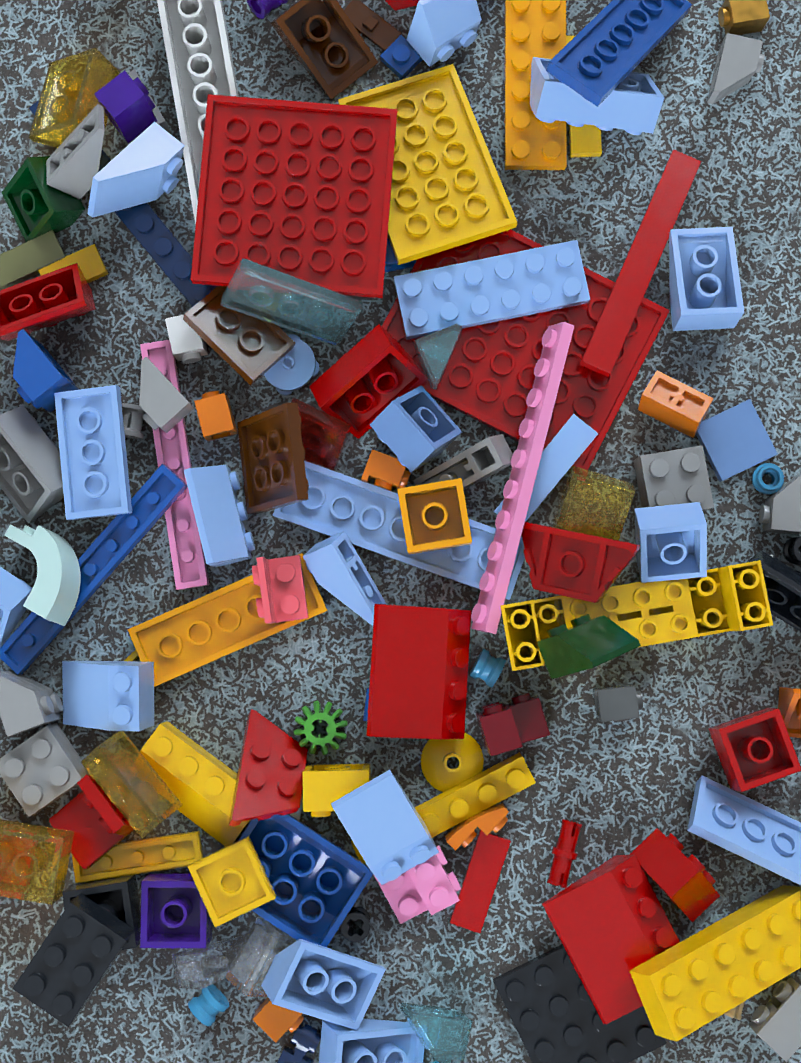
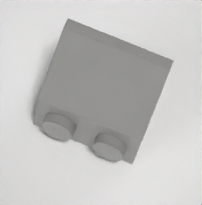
(26, 703)

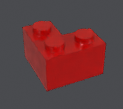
(679, 877)

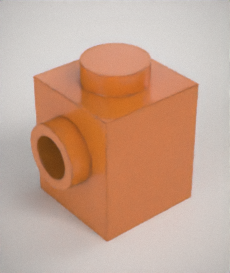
(276, 1019)

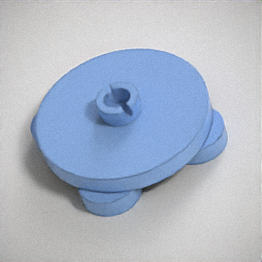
(294, 368)

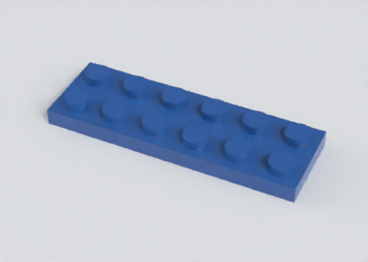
(614, 45)

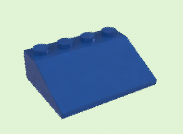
(310, 876)

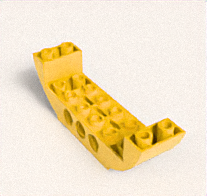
(650, 611)

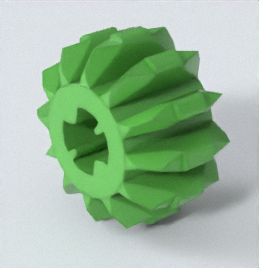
(331, 729)

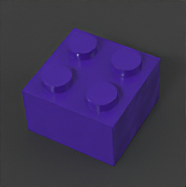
(173, 913)

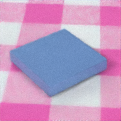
(735, 440)

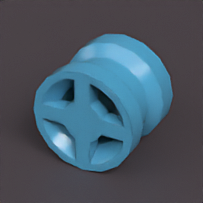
(487, 668)
(208, 1005)

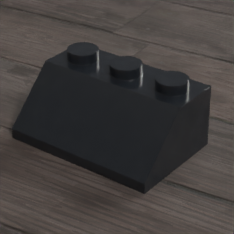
(782, 588)

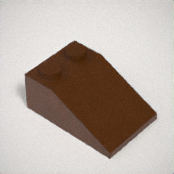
(325, 43)

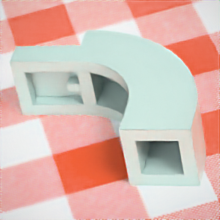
(57, 573)

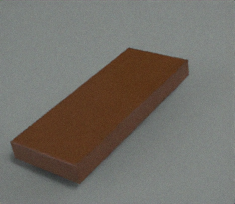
(371, 25)

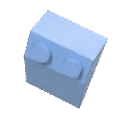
(137, 173)
(704, 279)
(108, 694)
(385, 827)
(372, 1043)

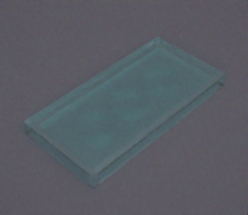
(290, 302)

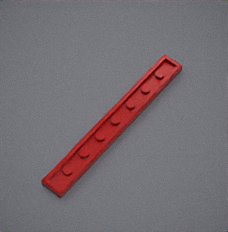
(640, 263)

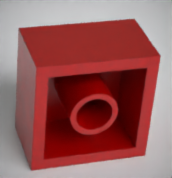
(755, 749)

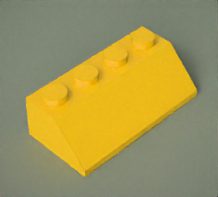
(196, 779)

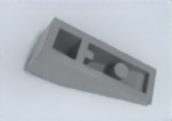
(78, 157)
(472, 464)

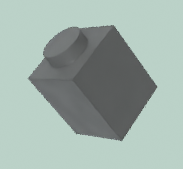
(617, 703)

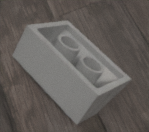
(28, 465)

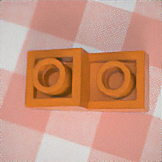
(488, 820)

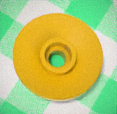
(435, 758)

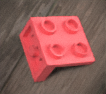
(281, 589)

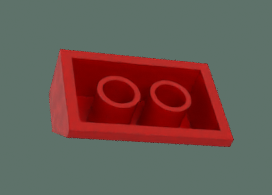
(44, 301)
(367, 380)

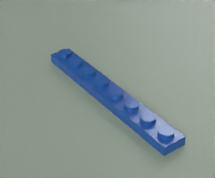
(98, 563)

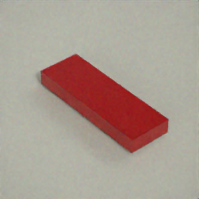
(480, 881)

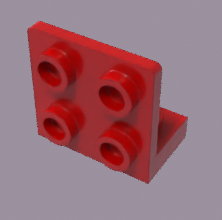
(95, 823)

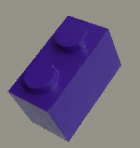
(127, 105)

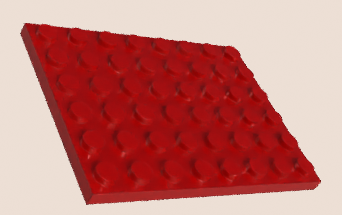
(497, 360)

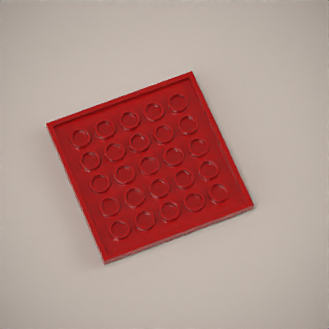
(295, 192)

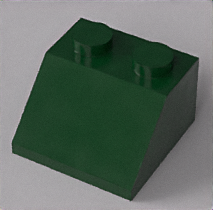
(37, 205)
(584, 645)

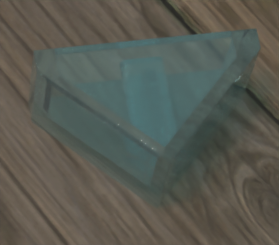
(435, 352)

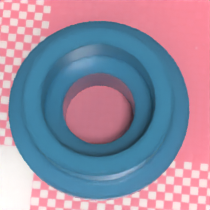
(776, 475)

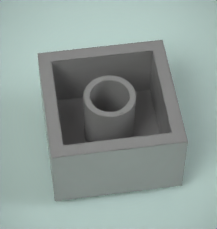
(674, 478)
(42, 769)

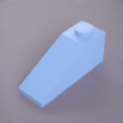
(343, 574)

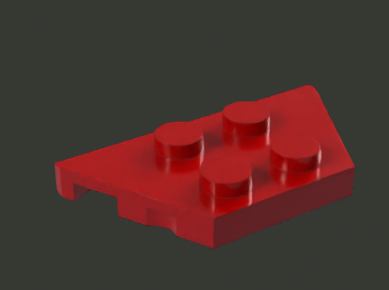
(573, 561)
(268, 772)

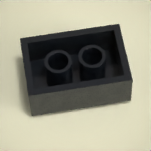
(73, 959)

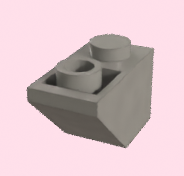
(780, 1019)

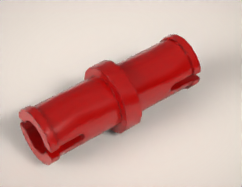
(564, 853)

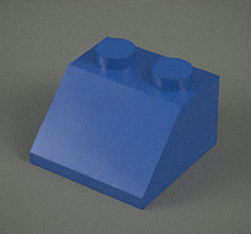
(38, 373)

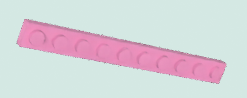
(520, 485)

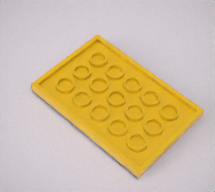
(442, 170)

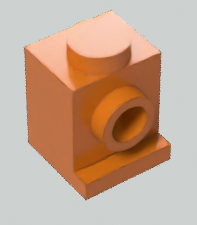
(385, 471)

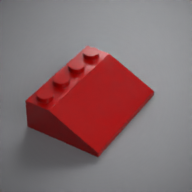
(418, 672)
(608, 928)

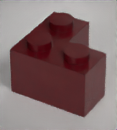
(512, 724)

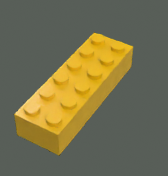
(722, 964)

